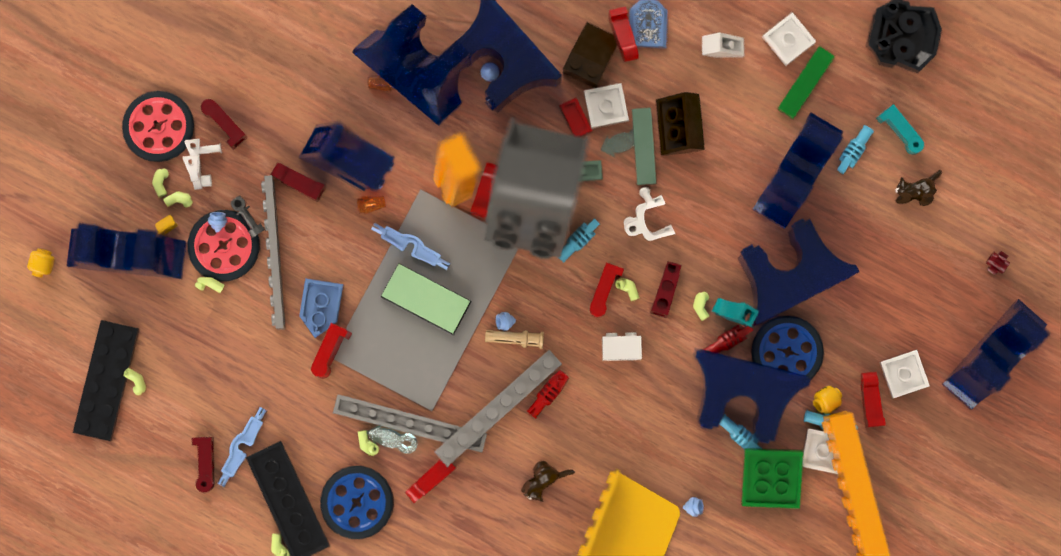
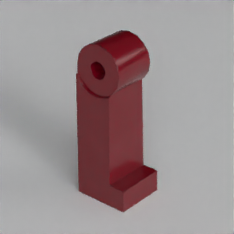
(214, 111)
(298, 182)
(666, 290)
(205, 463)

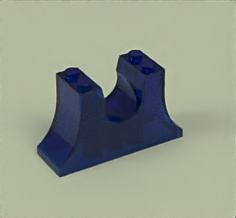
(522, 62)
(408, 67)
(347, 156)
(798, 170)
(126, 252)
(813, 273)
(996, 354)
(733, 377)

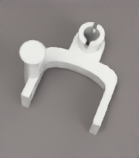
(195, 168)
(637, 225)

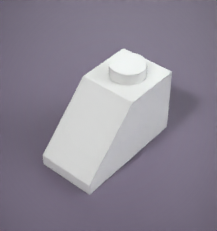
(722, 45)

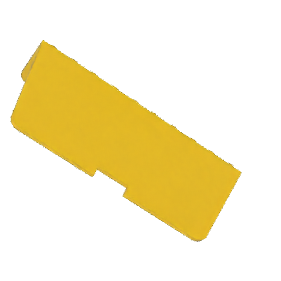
(630, 521)

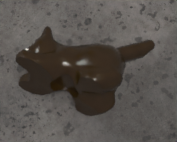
(921, 190)
(543, 477)

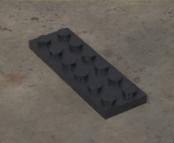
(105, 380)
(287, 501)

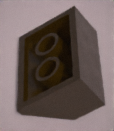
(680, 124)

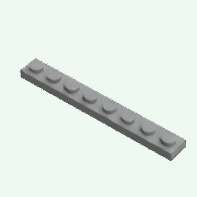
(273, 261)
(498, 408)
(400, 420)

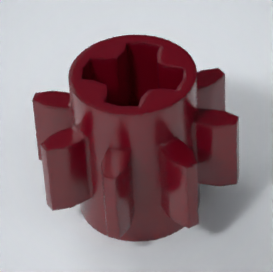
(997, 262)

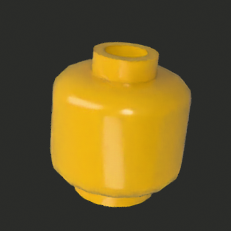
(41, 262)
(827, 399)

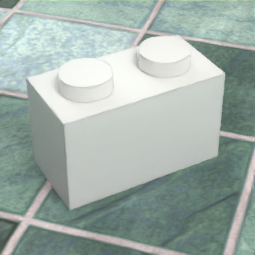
(621, 347)

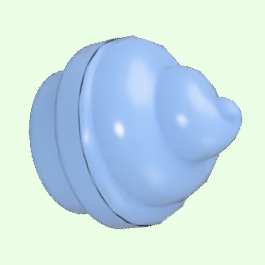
(489, 71)
(217, 220)
(504, 321)
(694, 506)

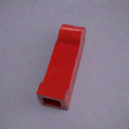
(623, 33)
(483, 194)
(598, 304)
(328, 350)
(871, 400)
(429, 480)

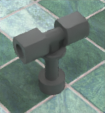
(239, 204)

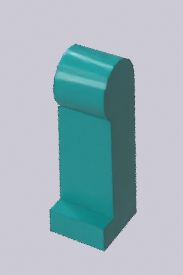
(903, 129)
(735, 311)

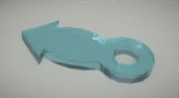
(618, 143)
(392, 439)

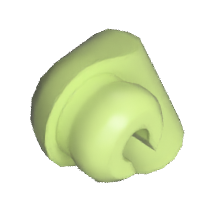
(157, 181)
(179, 197)
(210, 282)
(628, 286)
(699, 304)
(137, 379)
(367, 445)
(276, 546)

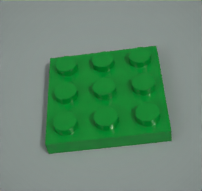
(772, 478)

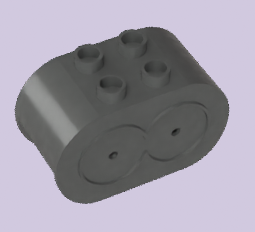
(535, 190)

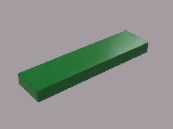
(806, 82)

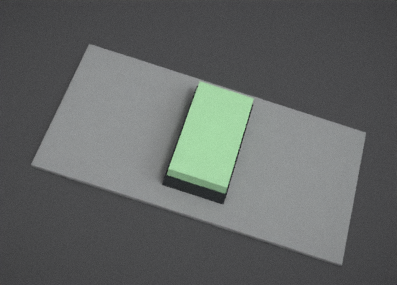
(421, 315)

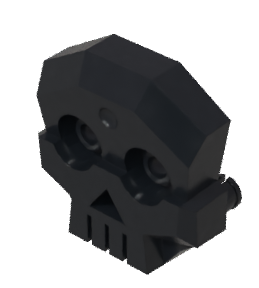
(919, 39)

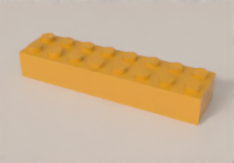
(455, 171)
(855, 484)

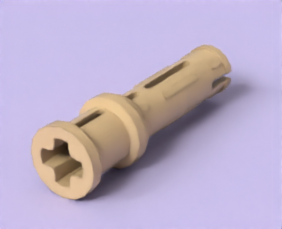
(524, 339)

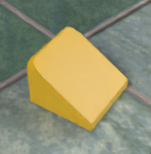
(166, 225)

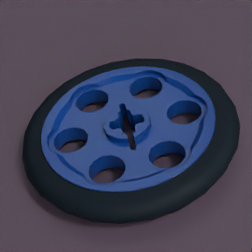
(781, 325)
(330, 499)

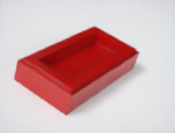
(575, 118)

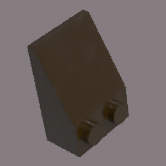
(590, 55)

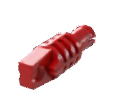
(730, 339)
(548, 393)

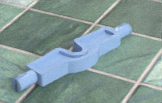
(402, 240)
(237, 456)

